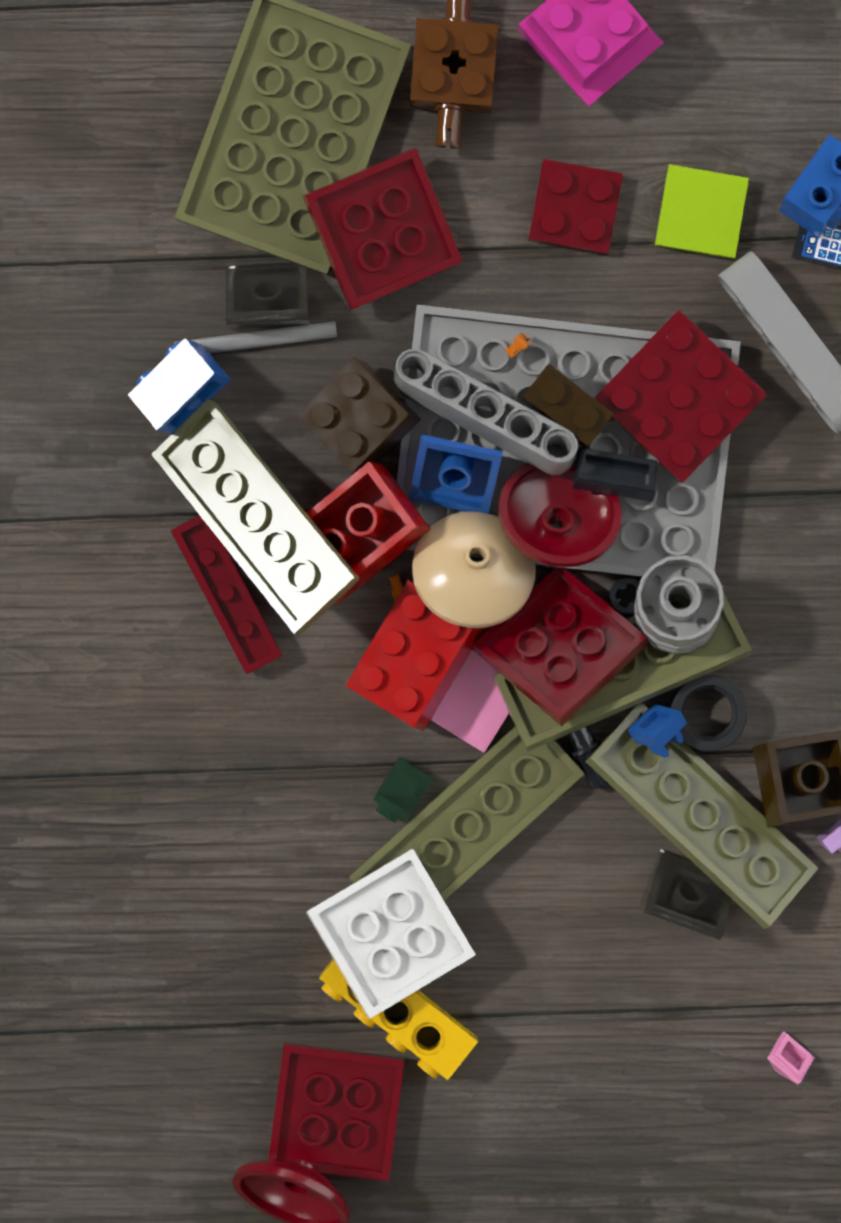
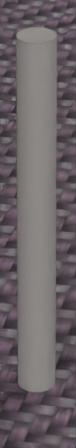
(268, 337)

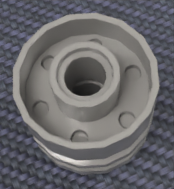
(681, 580)

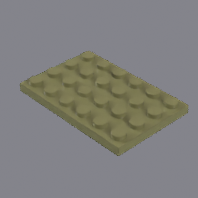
(289, 120)

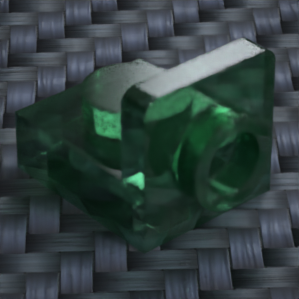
(401, 791)

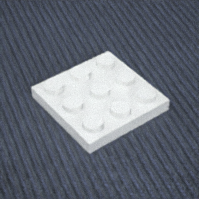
(390, 933)

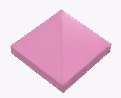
(790, 1058)

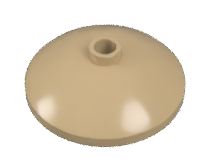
(467, 590)

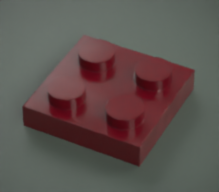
(575, 206)

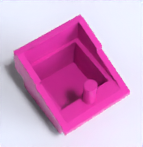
(589, 42)

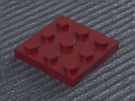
(382, 228)
(680, 396)
(561, 645)
(337, 1110)

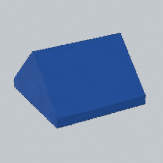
(455, 475)

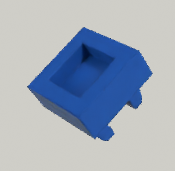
(658, 728)

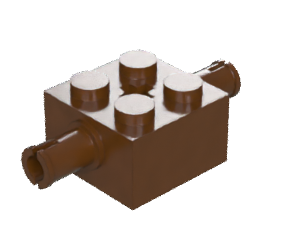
(450, 93)

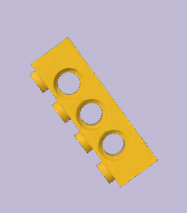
(435, 1060)

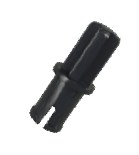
(583, 746)

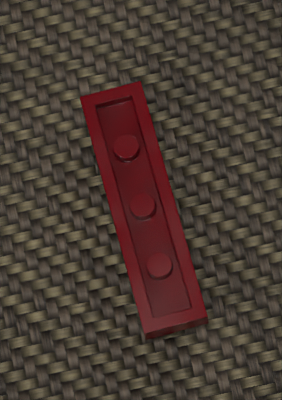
(227, 594)

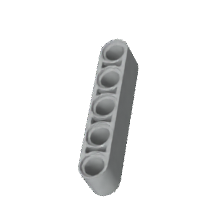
(786, 334)
(476, 394)

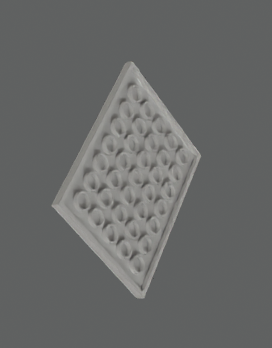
(680, 518)

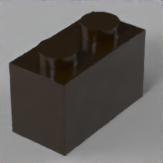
(567, 405)

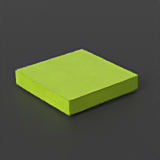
(701, 211)

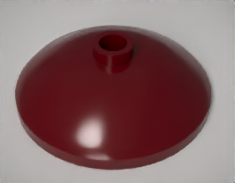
(537, 499)
(290, 1192)

